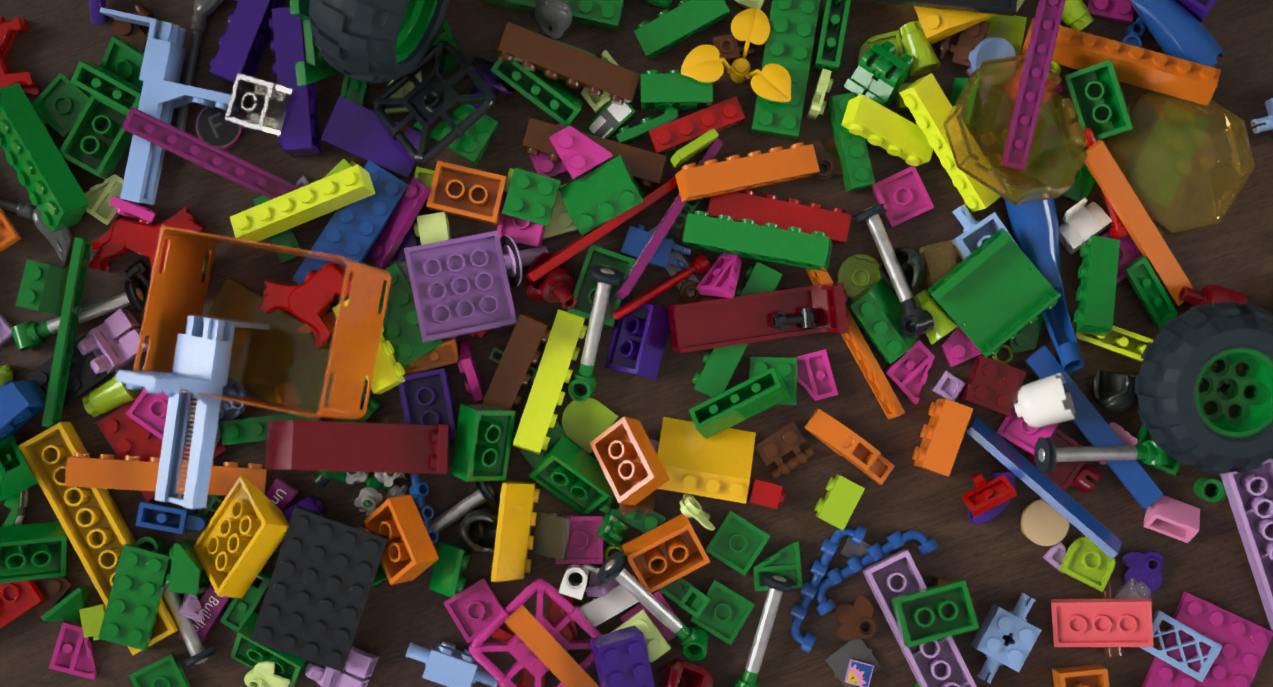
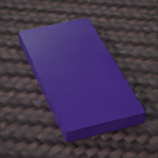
(364, 135)

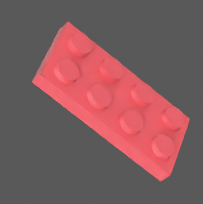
(1102, 622)

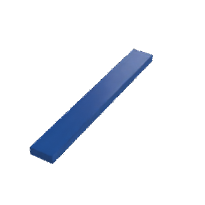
(1097, 430)
(1044, 487)

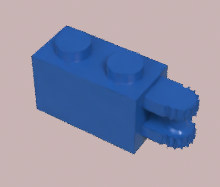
(637, 239)
(169, 518)

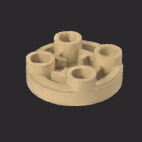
(1043, 523)

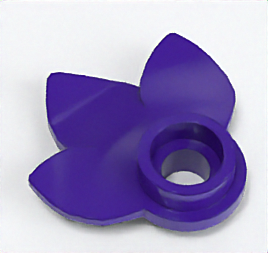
(1141, 571)

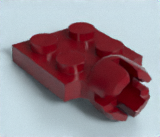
(1071, 473)

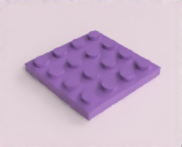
(460, 286)

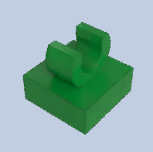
(611, 530)

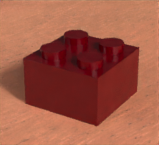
(993, 386)

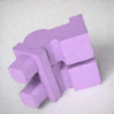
(113, 342)
(357, 669)

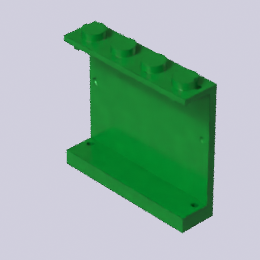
(994, 293)

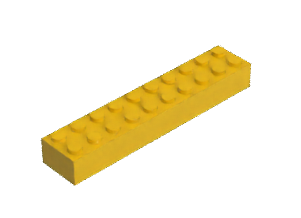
(86, 516)

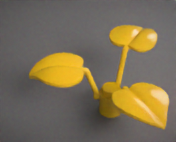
(749, 26)

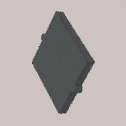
(551, 535)
(852, 649)

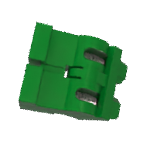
(880, 74)

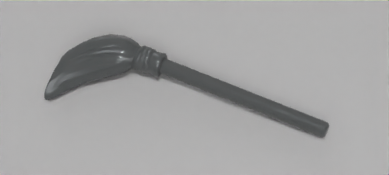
(202, 11)
(60, 240)

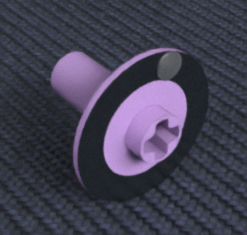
(516, 259)

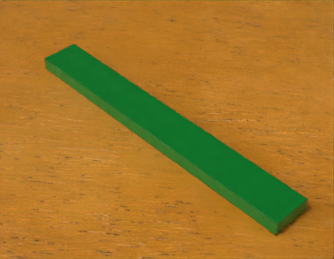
(67, 331)

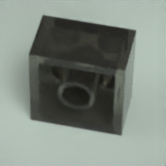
(258, 104)

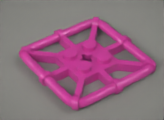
(519, 649)

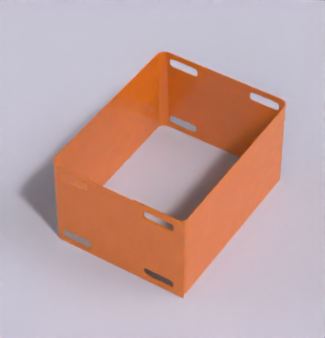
(181, 293)

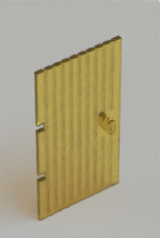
(274, 362)

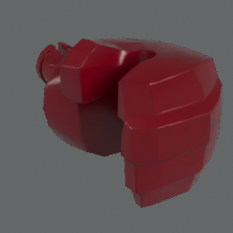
(553, 286)
(1211, 294)
(684, 674)

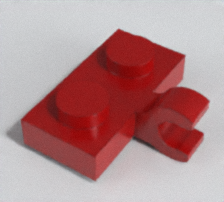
(988, 494)

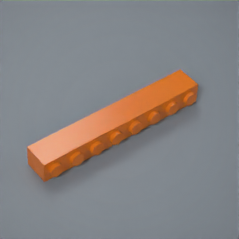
(1135, 65)
(143, 476)

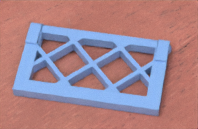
(1182, 665)

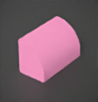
(1173, 518)

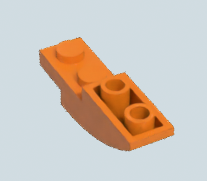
(850, 446)

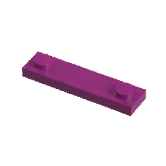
(399, 223)

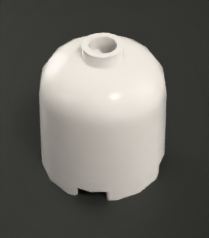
(1045, 402)

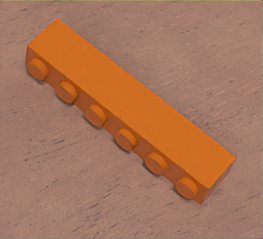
(746, 172)

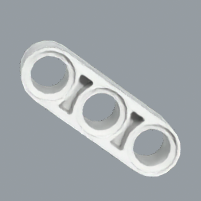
(603, 608)

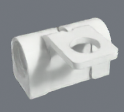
(1081, 223)
(572, 588)

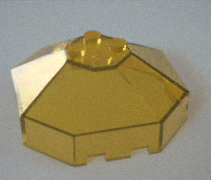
(980, 127)
(1183, 160)

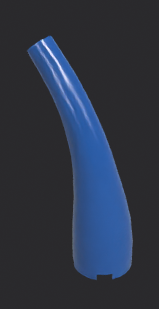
(1178, 31)
(1037, 235)

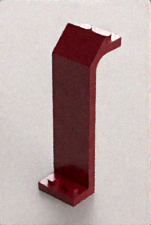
(749, 317)
(356, 447)

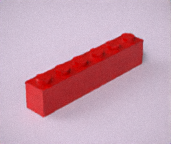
(785, 214)

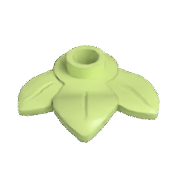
(693, 509)
(264, 676)

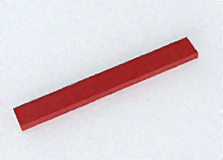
(595, 234)

